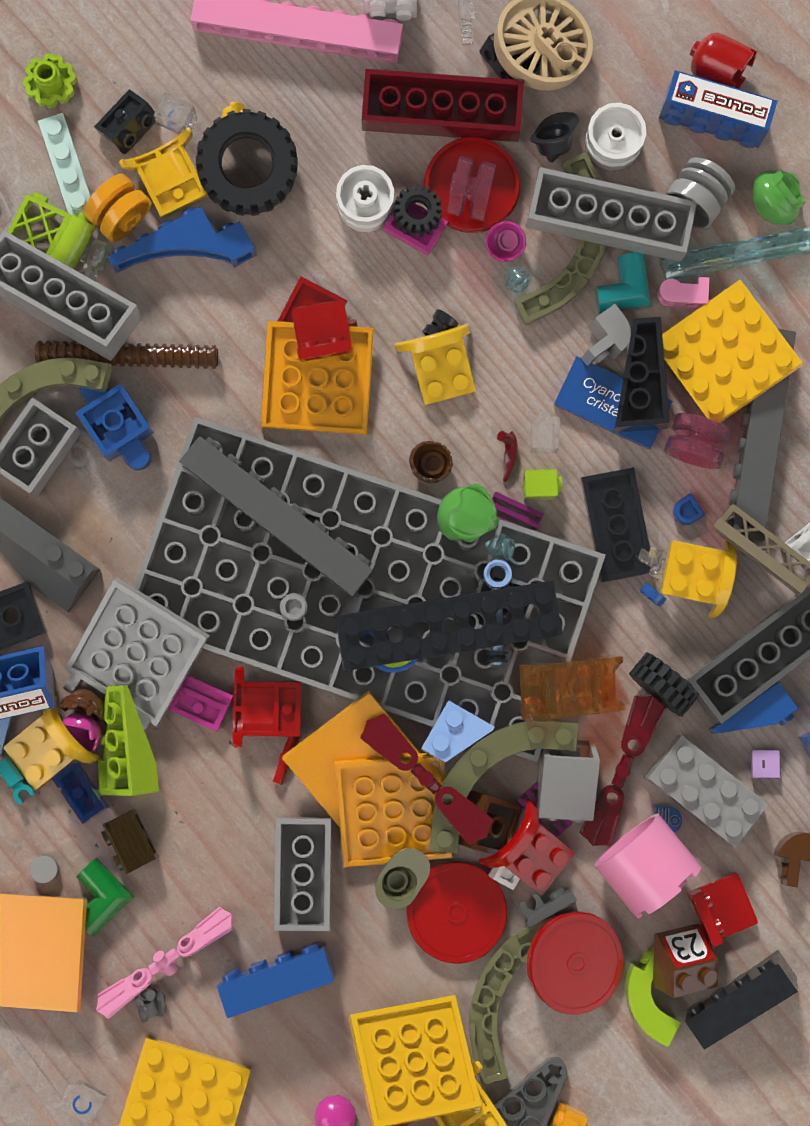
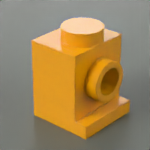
(568, 1116)

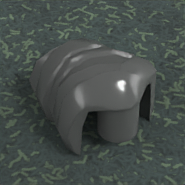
(150, 1003)

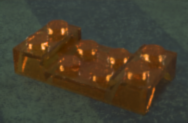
(569, 688)

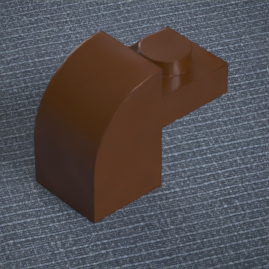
(793, 848)

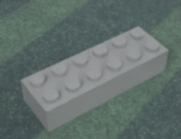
(611, 214)
(64, 298)

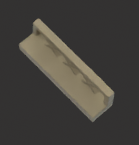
(757, 554)

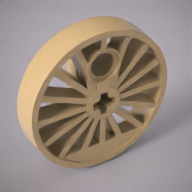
(544, 42)

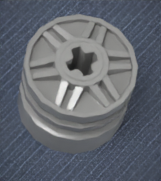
(705, 185)

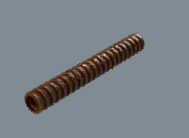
(131, 354)

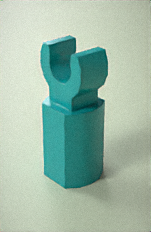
(14, 779)

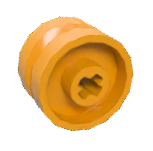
(117, 207)

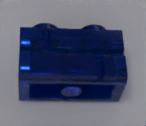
(80, 792)

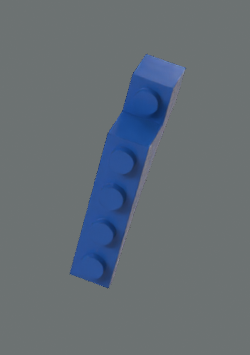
(187, 237)

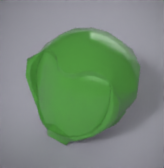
(777, 196)
(467, 513)

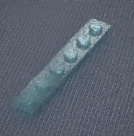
(738, 253)

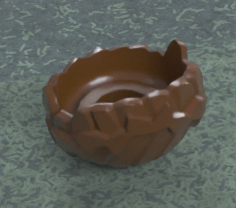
(430, 462)
(84, 702)

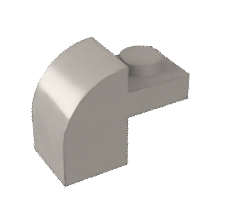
(613, 334)

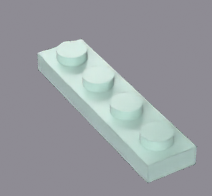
(65, 163)

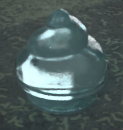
(516, 278)
(501, 547)

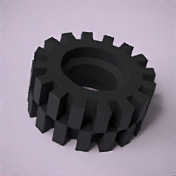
(412, 225)

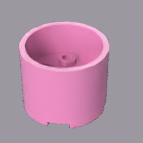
(647, 866)

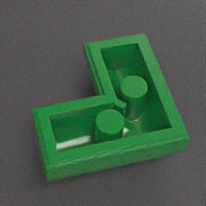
(108, 895)

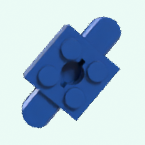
(116, 426)

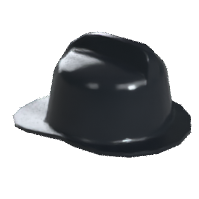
(555, 135)

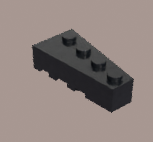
(644, 389)
(742, 1000)

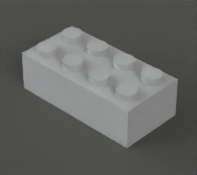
(706, 791)
(303, 874)

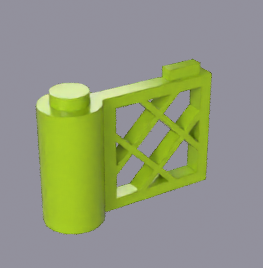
(69, 238)

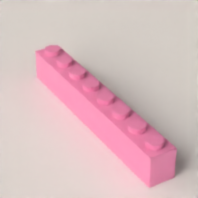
(300, 27)

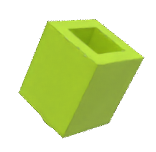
(541, 484)

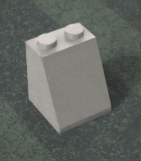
(568, 782)

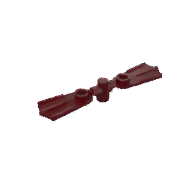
(640, 726)
(461, 813)

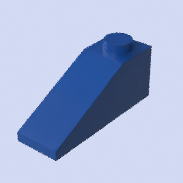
(767, 709)

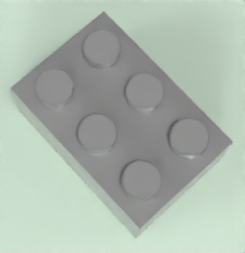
(36, 447)

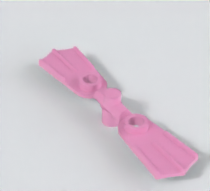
(123, 991)

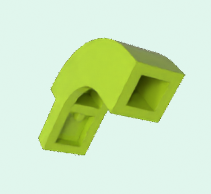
(638, 995)

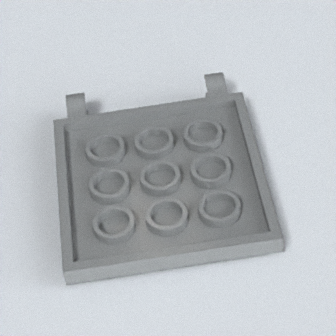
(136, 646)

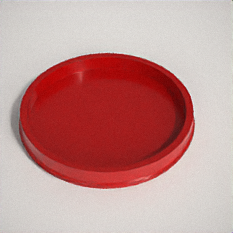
(504, 189)
(457, 913)
(575, 962)

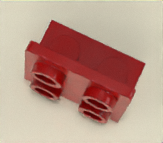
(322, 330)
(722, 908)

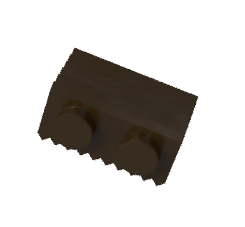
(129, 841)

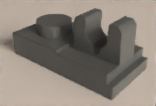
(558, 900)

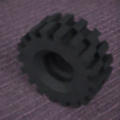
(664, 684)

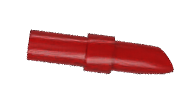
(282, 766)

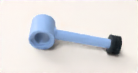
(497, 654)

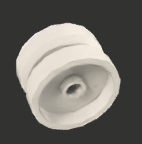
(615, 136)
(367, 183)

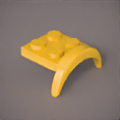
(169, 175)
(441, 364)
(700, 574)
(46, 749)
(483, 1116)

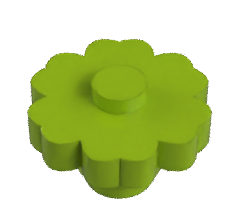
(49, 81)

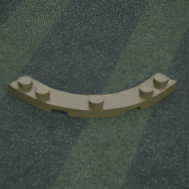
(578, 271)
(52, 374)
(486, 753)
(487, 999)

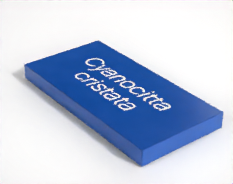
(595, 397)

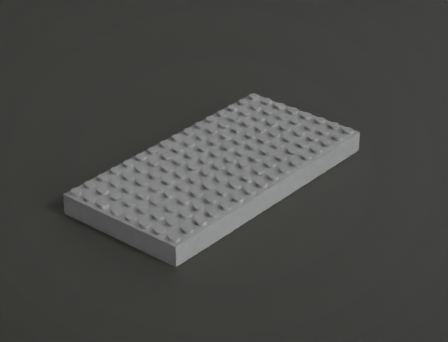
(232, 574)

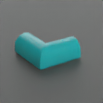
(633, 286)

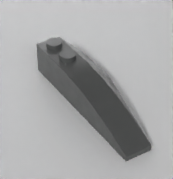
(43, 558)

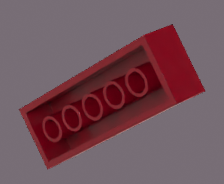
(442, 105)

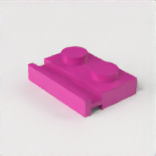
(423, 244)
(201, 703)

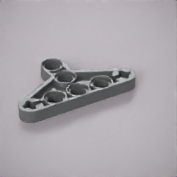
(537, 1107)

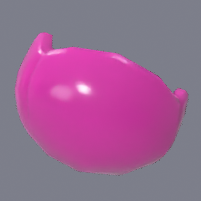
(505, 241)
(83, 729)
(335, 1112)

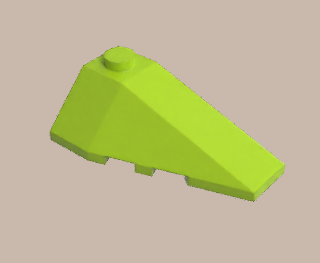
(127, 758)

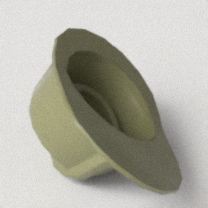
(402, 878)

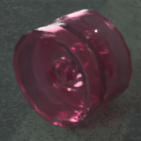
(470, 188)
(698, 441)

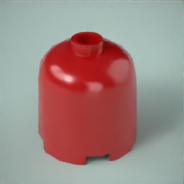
(721, 59)

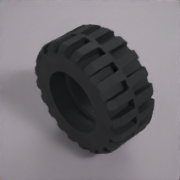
(236, 127)

